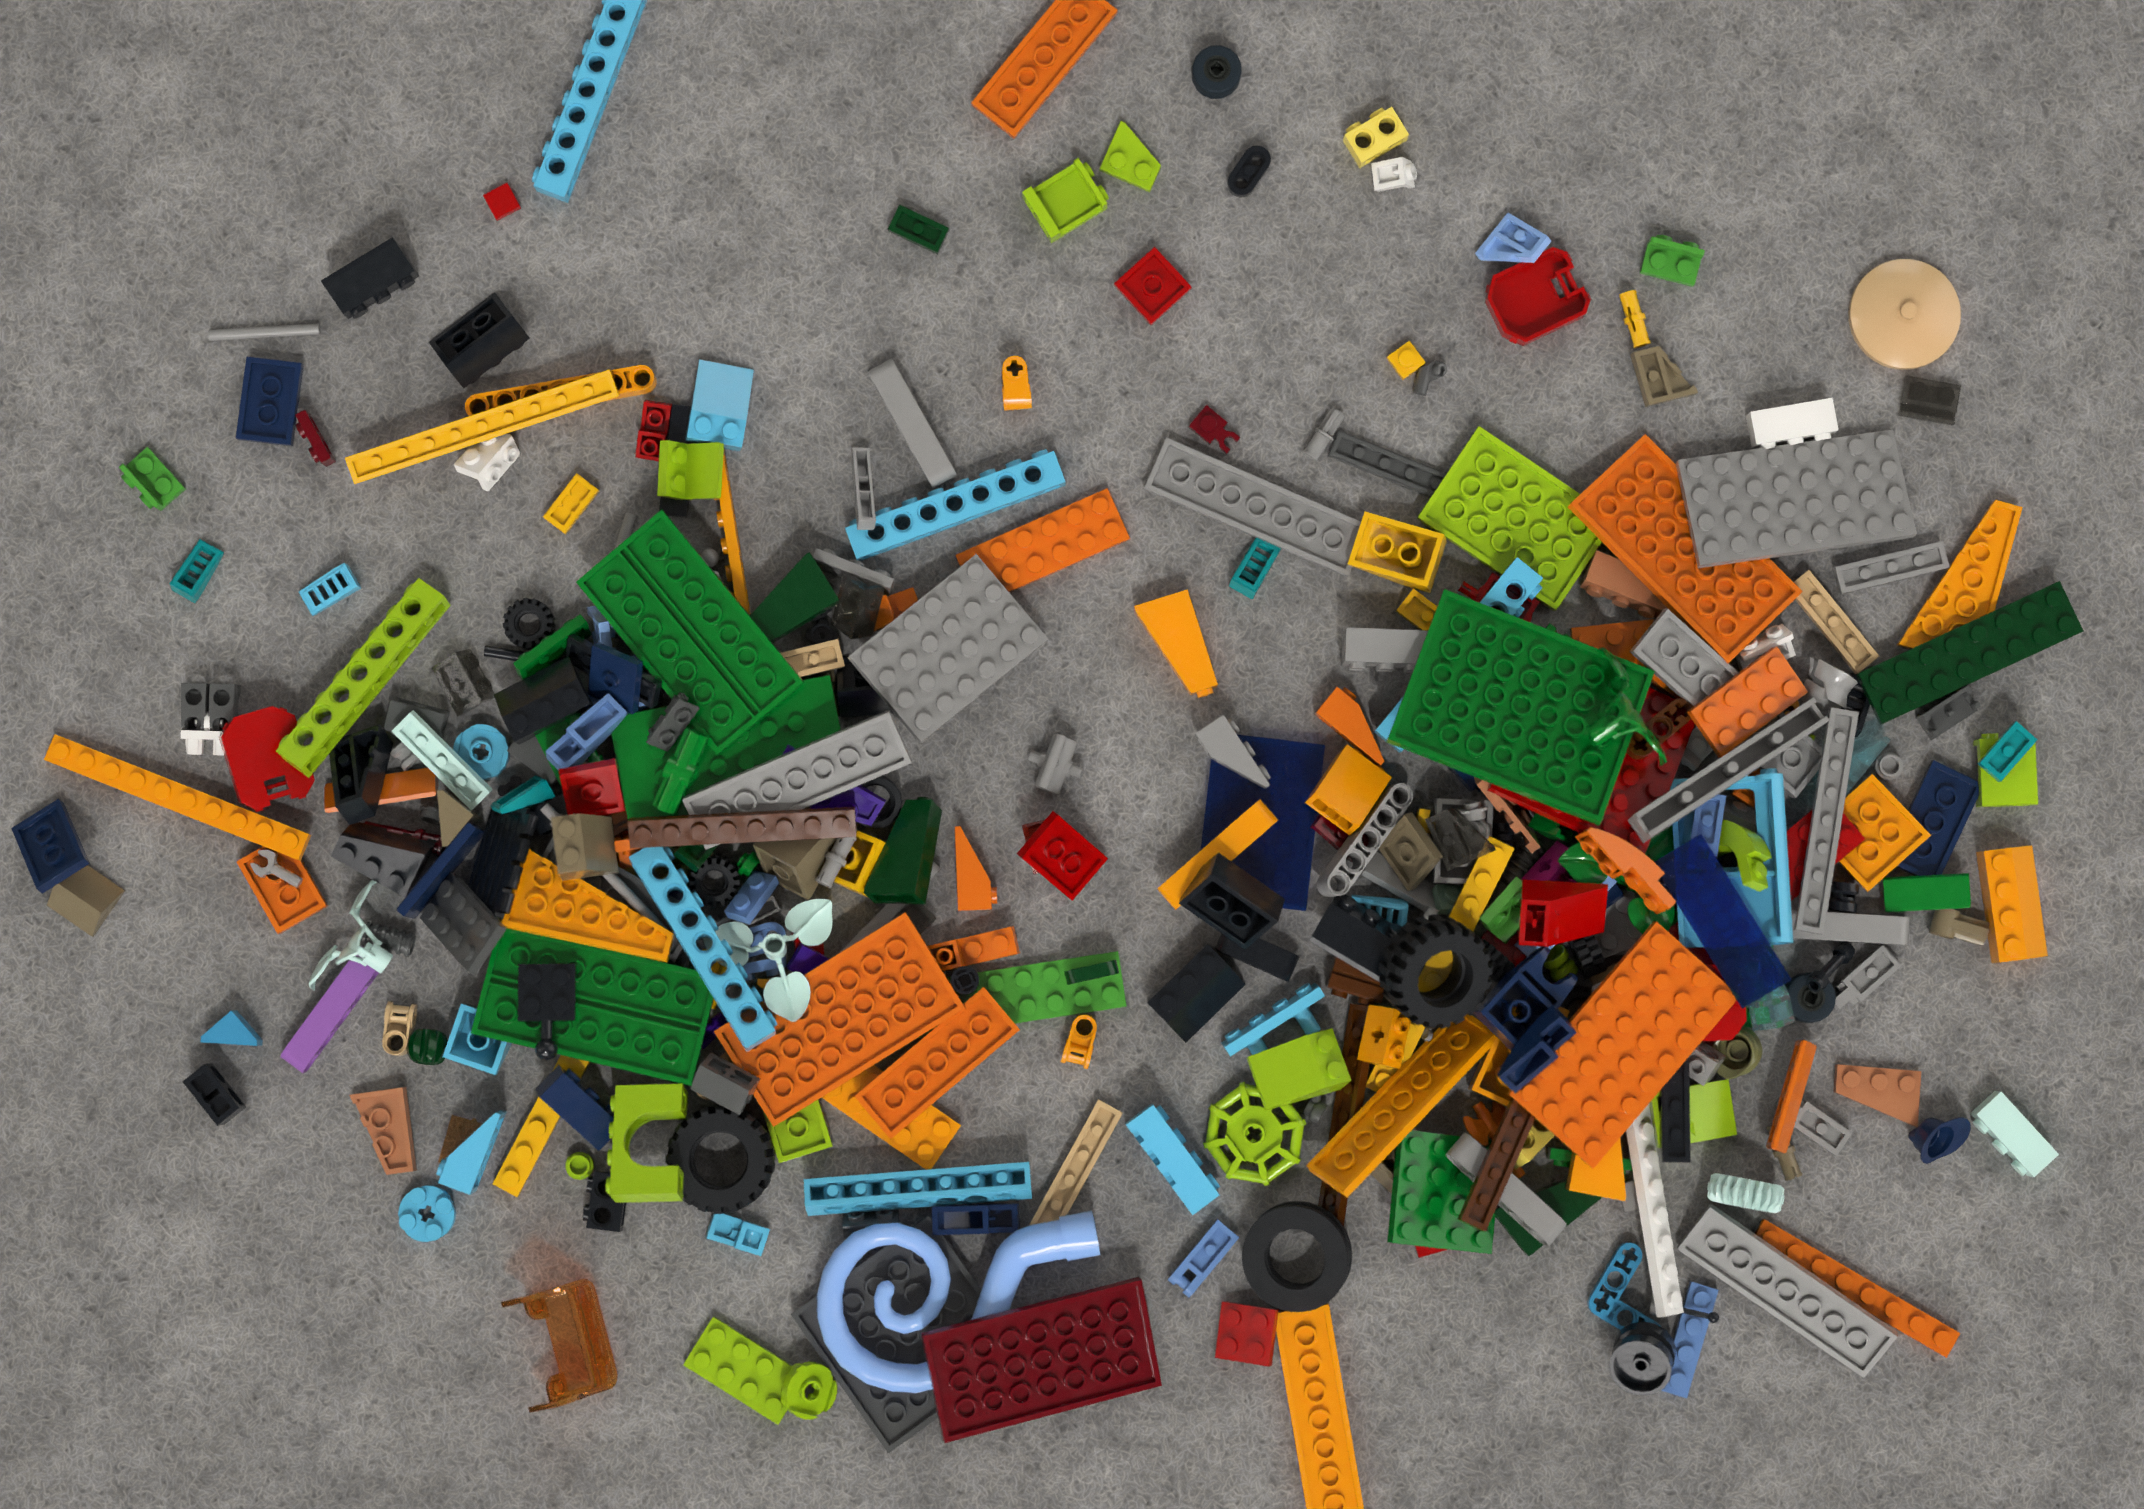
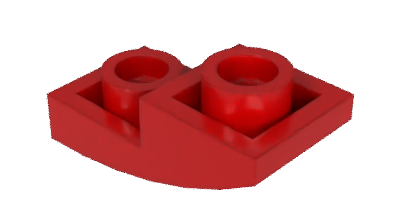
(653, 429)

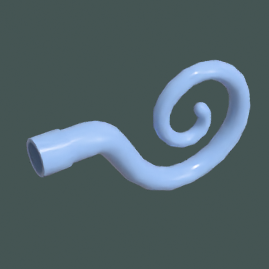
(1067, 1238)

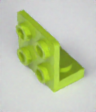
(690, 470)

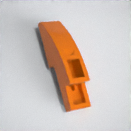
(1620, 858)
(976, 948)

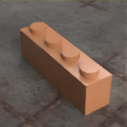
(1613, 580)

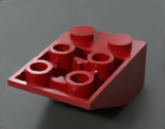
(1560, 911)

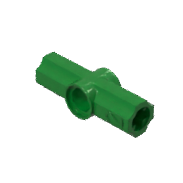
(680, 771)

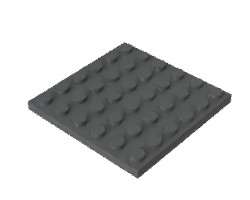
(891, 1414)

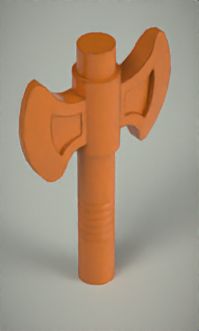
(1487, 1126)

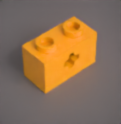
(1384, 1037)

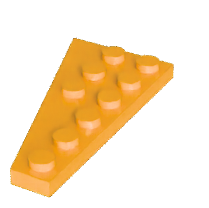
(1972, 581)
(581, 914)

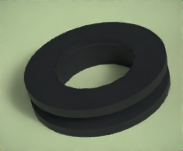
(1279, 1291)

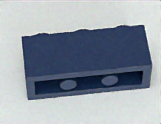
(577, 1105)

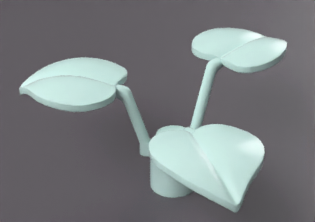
(810, 923)
(370, 954)

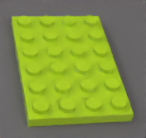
(1511, 508)

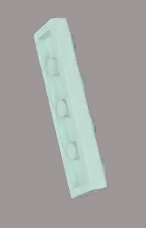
(442, 760)

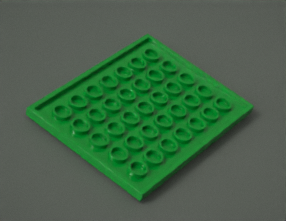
(1516, 707)

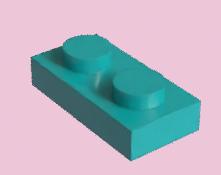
(2007, 751)

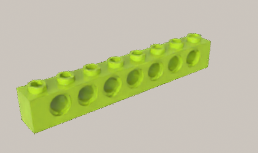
(362, 692)

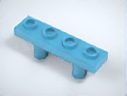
(1282, 1010)

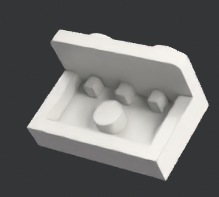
(488, 460)
(1773, 636)

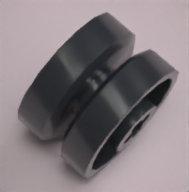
(1642, 1358)

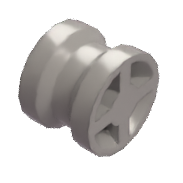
(405, 756)

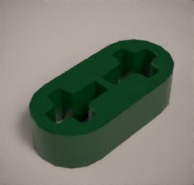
(1091, 972)

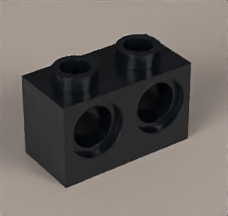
(214, 1094)
(600, 1199)

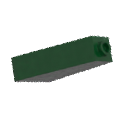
(795, 600)
(908, 856)
(1563, 1202)

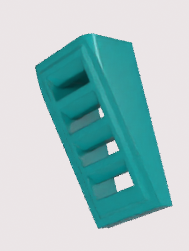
(205, 575)
(1245, 587)
(527, 794)

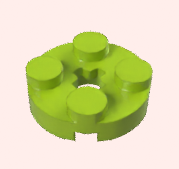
(795, 1384)

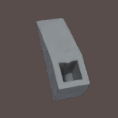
(1224, 747)

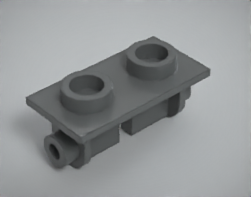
(670, 726)
(859, 1220)

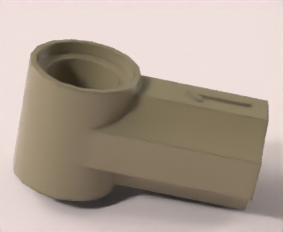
(1952, 924)

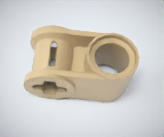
(398, 1025)

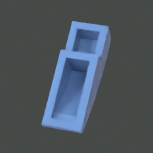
(586, 734)

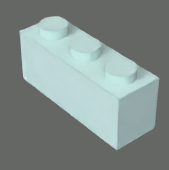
(2013, 1134)

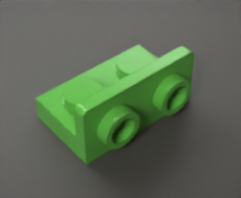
(1672, 260)
(152, 479)
(1504, 912)

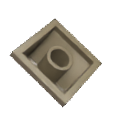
(453, 816)
(85, 899)

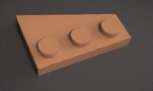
(1517, 818)
(1883, 1089)
(389, 1125)

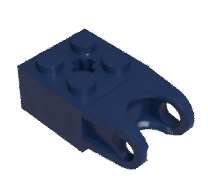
(1526, 989)

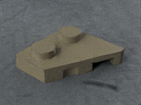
(1659, 378)

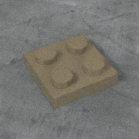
(1410, 851)

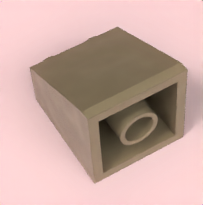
(584, 846)
(795, 862)

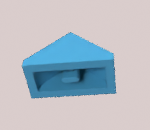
(232, 1030)

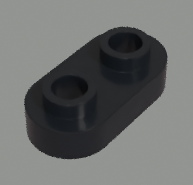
(1248, 172)

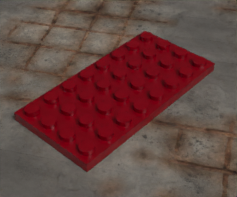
(1041, 1359)

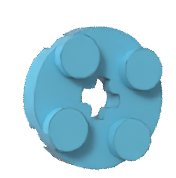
(495, 743)
(411, 1219)

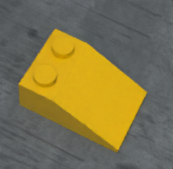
(1398, 551)
(860, 863)

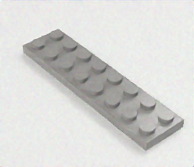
(1254, 506)
(1696, 671)
(809, 771)
(1787, 1290)

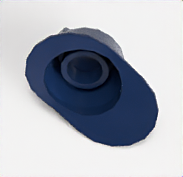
(1939, 1138)

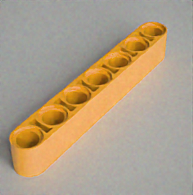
(628, 389)

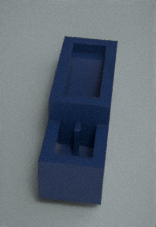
(1536, 1049)
(975, 1219)

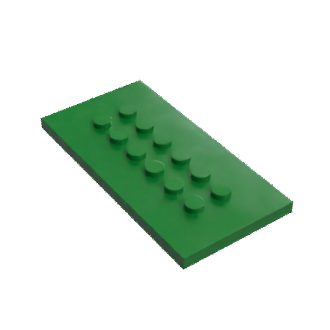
(690, 631)
(797, 721)
(627, 1007)

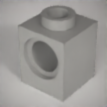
(1704, 1063)

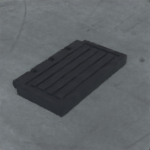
(499, 857)

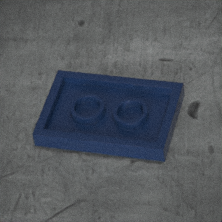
(269, 401)
(50, 846)

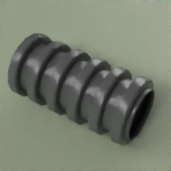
(1521, 864)
(391, 939)

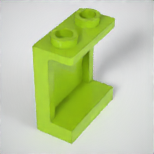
(1066, 200)
(2017, 787)

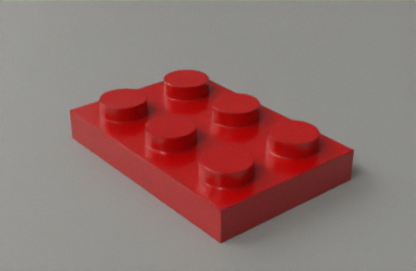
(1062, 855)

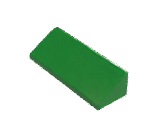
(1926, 892)

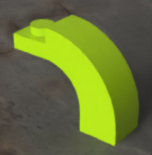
(1749, 851)

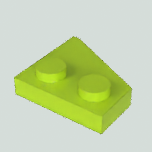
(1130, 160)

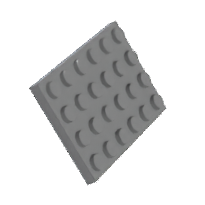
(948, 648)

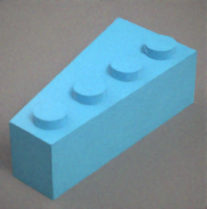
(1172, 1159)

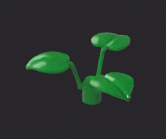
(1608, 726)
(1585, 869)

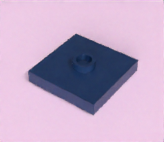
(615, 674)

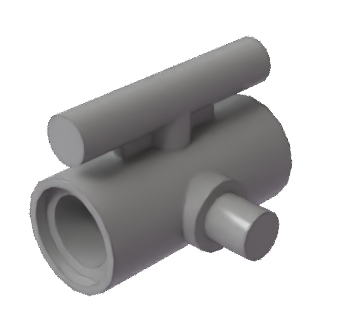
(1056, 764)

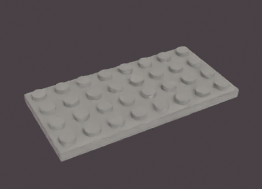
(1795, 498)

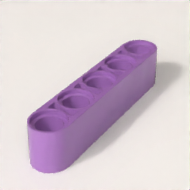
(328, 1015)

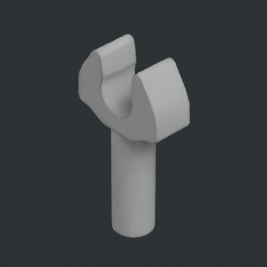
(275, 869)

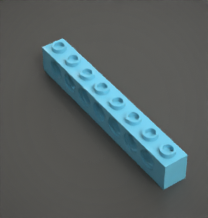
(562, 184)
(1050, 479)
(1516, 574)
(750, 1033)
(917, 1188)

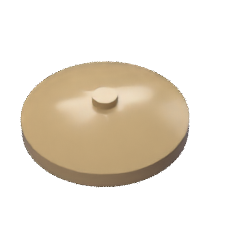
(1904, 314)

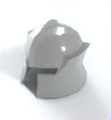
(1827, 686)

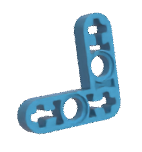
(1614, 1304)

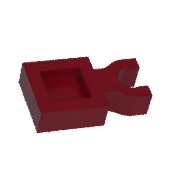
(1211, 427)

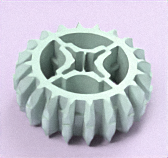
(1745, 1193)

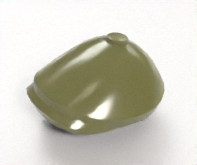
(1741, 1054)

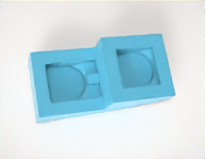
(737, 1233)

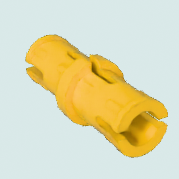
(1634, 319)

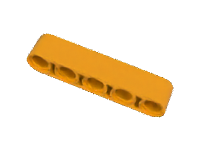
(1228, 843)

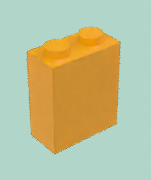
(1348, 789)

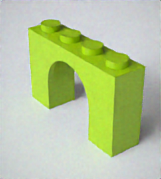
(633, 1108)

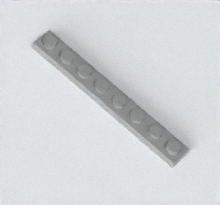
(1826, 821)

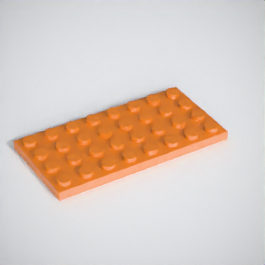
(1644, 523)
(857, 1014)
(1626, 1044)

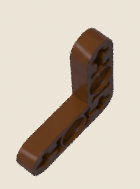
(1669, 710)

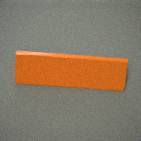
(396, 788)
(1791, 1096)

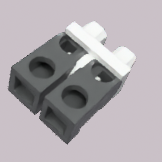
(205, 712)

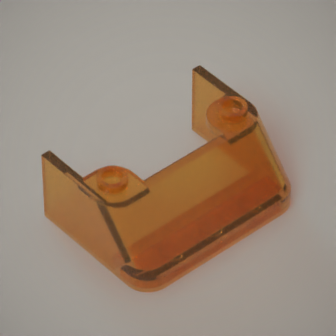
(577, 1341)

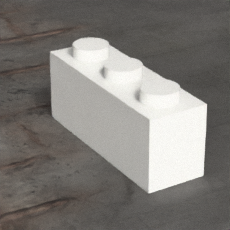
(1792, 423)

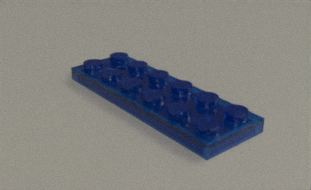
(1722, 921)

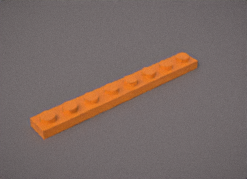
(1863, 1291)

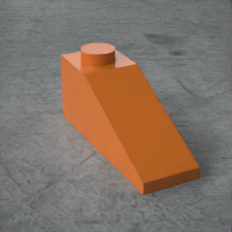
(1347, 720)
(973, 883)

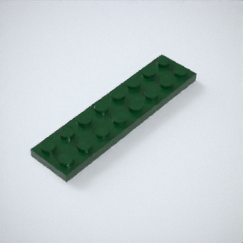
(1969, 652)

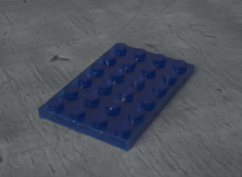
(1285, 851)

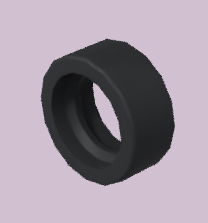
(895, 805)

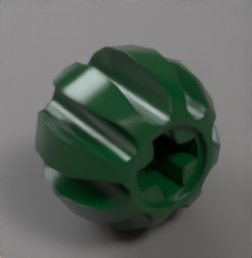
(427, 1046)

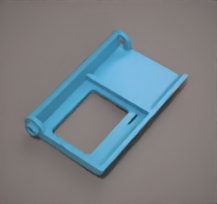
(1772, 905)

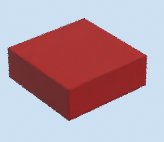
(502, 201)

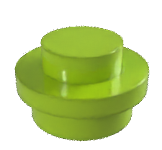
(579, 1165)

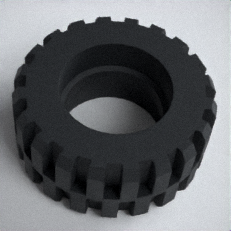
(1460, 990)
(759, 1159)

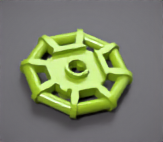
(1251, 1150)

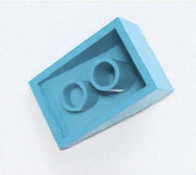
(719, 404)
(467, 1163)

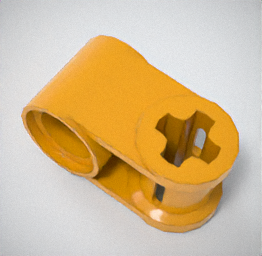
(1015, 389)
(1080, 1043)

